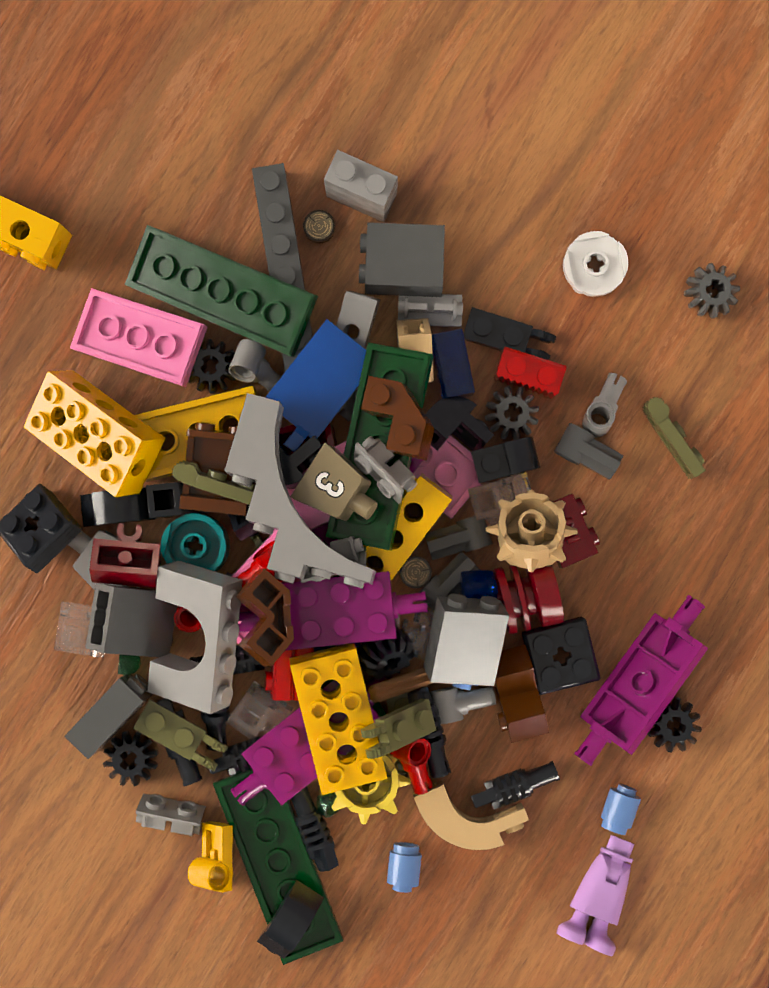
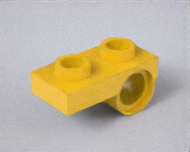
(214, 868)

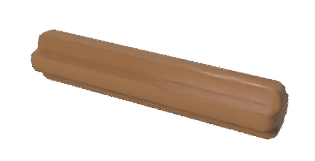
(398, 685)

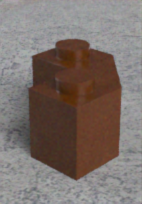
(410, 427)
(271, 603)
(518, 696)

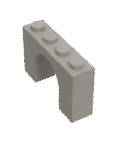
(215, 605)

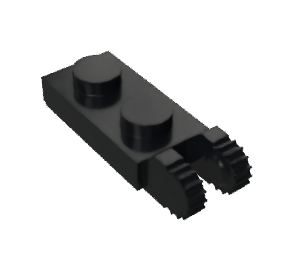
(501, 332)

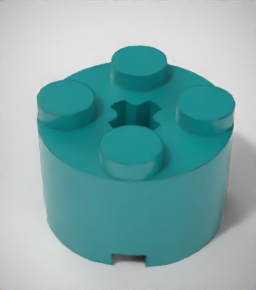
(186, 529)

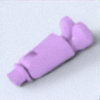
(600, 896)

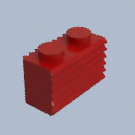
(530, 372)

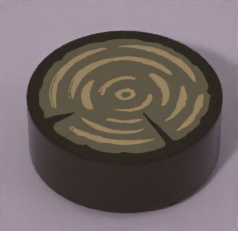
(319, 226)
(416, 572)

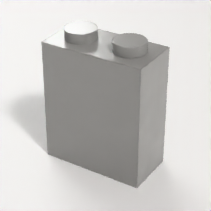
(361, 186)

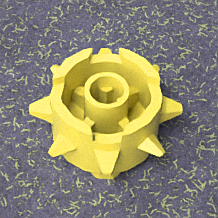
(375, 796)

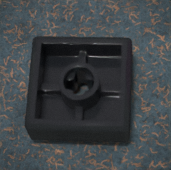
(38, 528)
(579, 666)

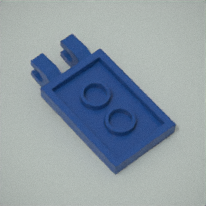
(318, 382)

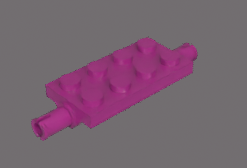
(343, 614)
(643, 682)
(284, 758)

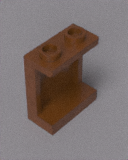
(210, 451)

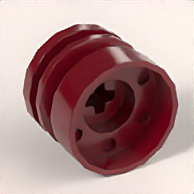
(530, 595)

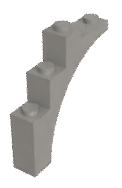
(257, 460)

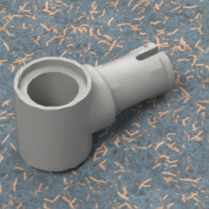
(251, 366)
(605, 405)
(455, 703)

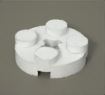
(605, 249)

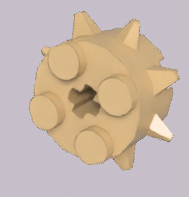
(531, 531)

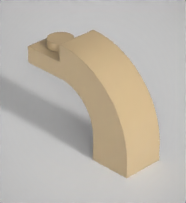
(464, 830)

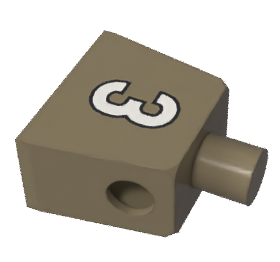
(335, 486)

